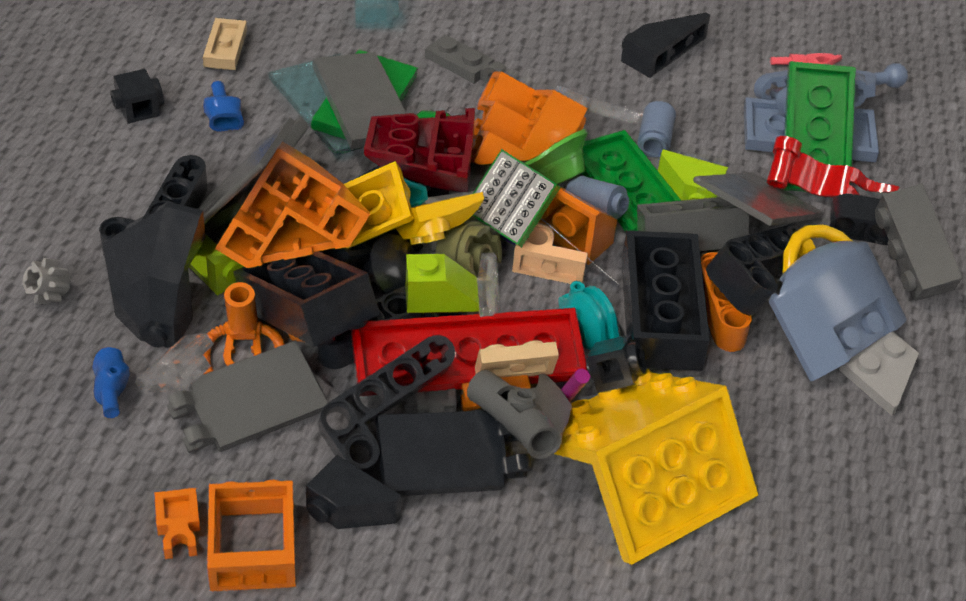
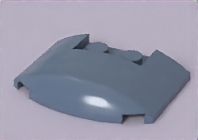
(835, 305)

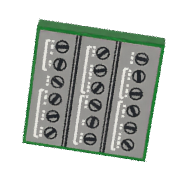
(514, 198)

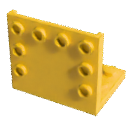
(661, 458)

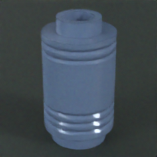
(656, 128)
(603, 195)

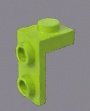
(214, 267)

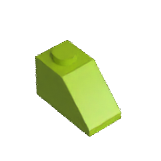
(681, 169)
(439, 285)

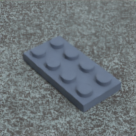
(765, 122)

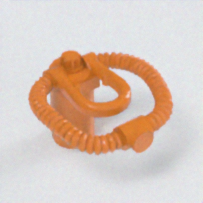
(241, 323)

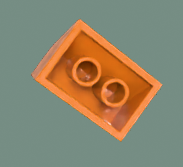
(580, 224)

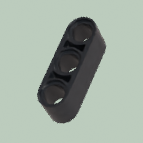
(856, 218)

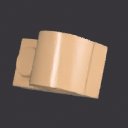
(546, 261)

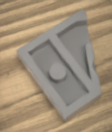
(883, 370)

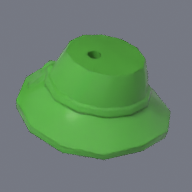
(562, 160)

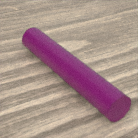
(575, 384)

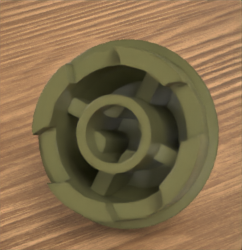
(467, 243)

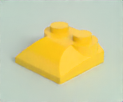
(386, 199)
(436, 217)

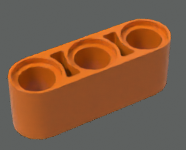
(725, 322)

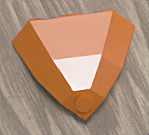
(522, 120)
(292, 213)

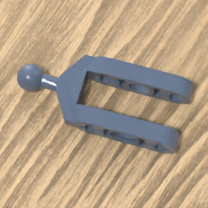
(865, 84)

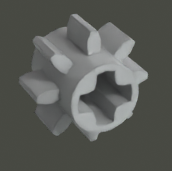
(46, 281)

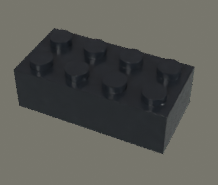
(311, 296)
(665, 298)

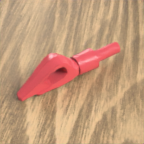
(818, 58)

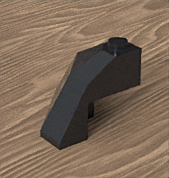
(151, 274)

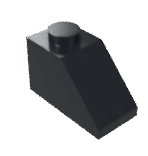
(350, 497)

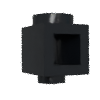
(137, 95)
(615, 363)

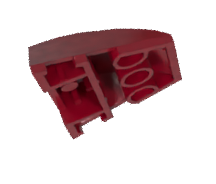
(426, 149)

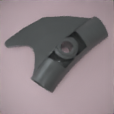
(532, 415)

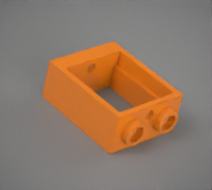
(250, 568)

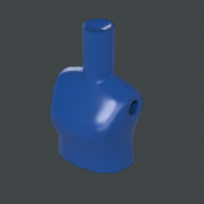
(223, 110)
(110, 379)

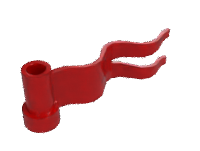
(815, 177)

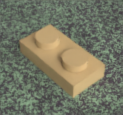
(225, 44)
(525, 359)

